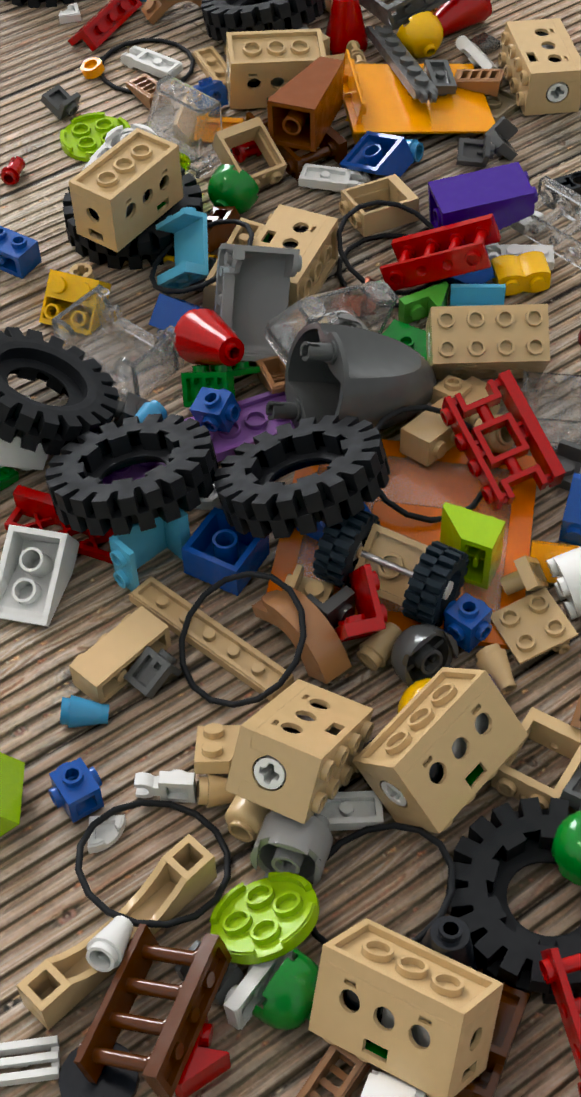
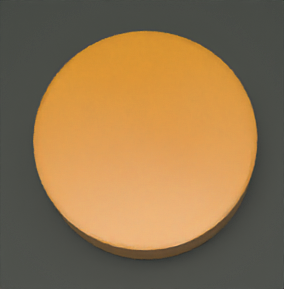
(92, 68)

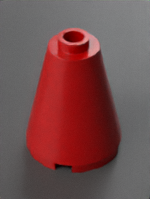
(462, 14)
(346, 25)
(207, 339)

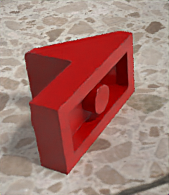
(203, 1064)

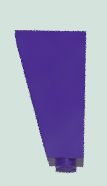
(494, 190)

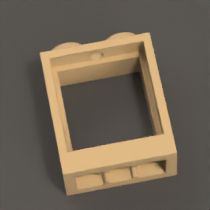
(246, 132)
(384, 218)
(553, 735)

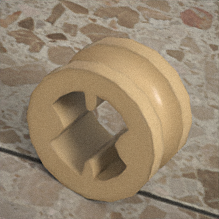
(82, 268)

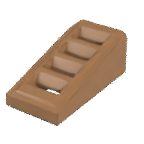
(480, 80)
(143, 88)
(272, 374)
(327, 1065)

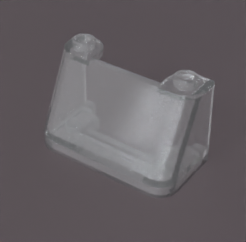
(367, 302)

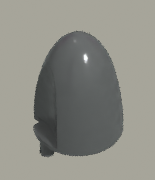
(351, 374)

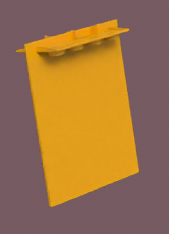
(381, 104)

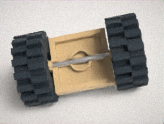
(409, 572)

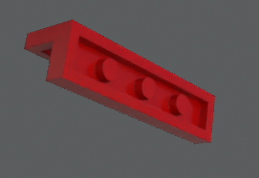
(105, 22)
(41, 508)

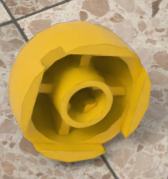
(422, 34)

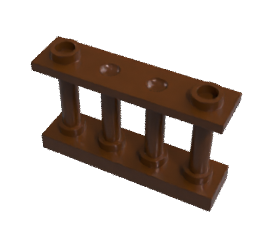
(332, 145)
(177, 1032)

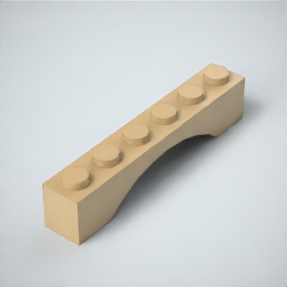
(68, 977)

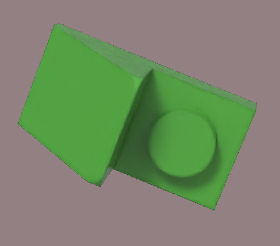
(418, 304)

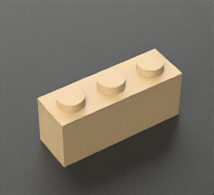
(103, 666)

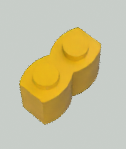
(522, 273)

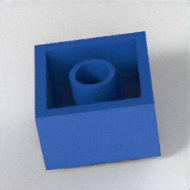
(221, 551)

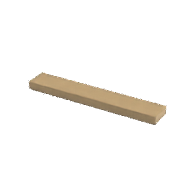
(211, 637)

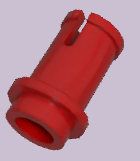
(11, 173)

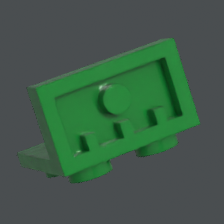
(213, 377)

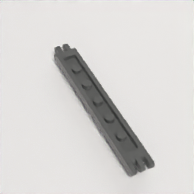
(403, 64)

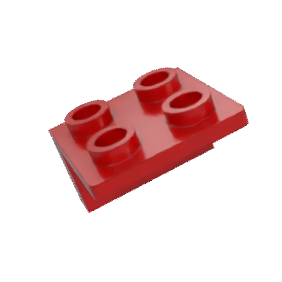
(371, 613)

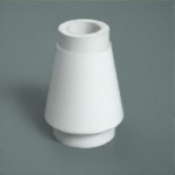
(109, 945)

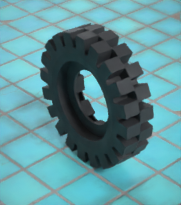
(258, 15)
(146, 245)
(90, 393)
(89, 504)
(262, 506)
(482, 876)

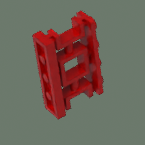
(523, 430)

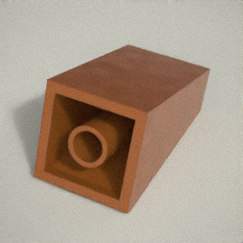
(307, 105)

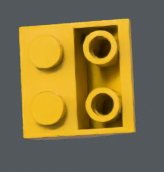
(63, 291)

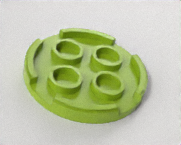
(88, 134)
(266, 917)

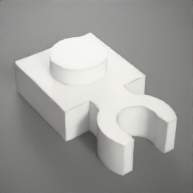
(169, 785)

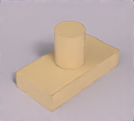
(528, 576)

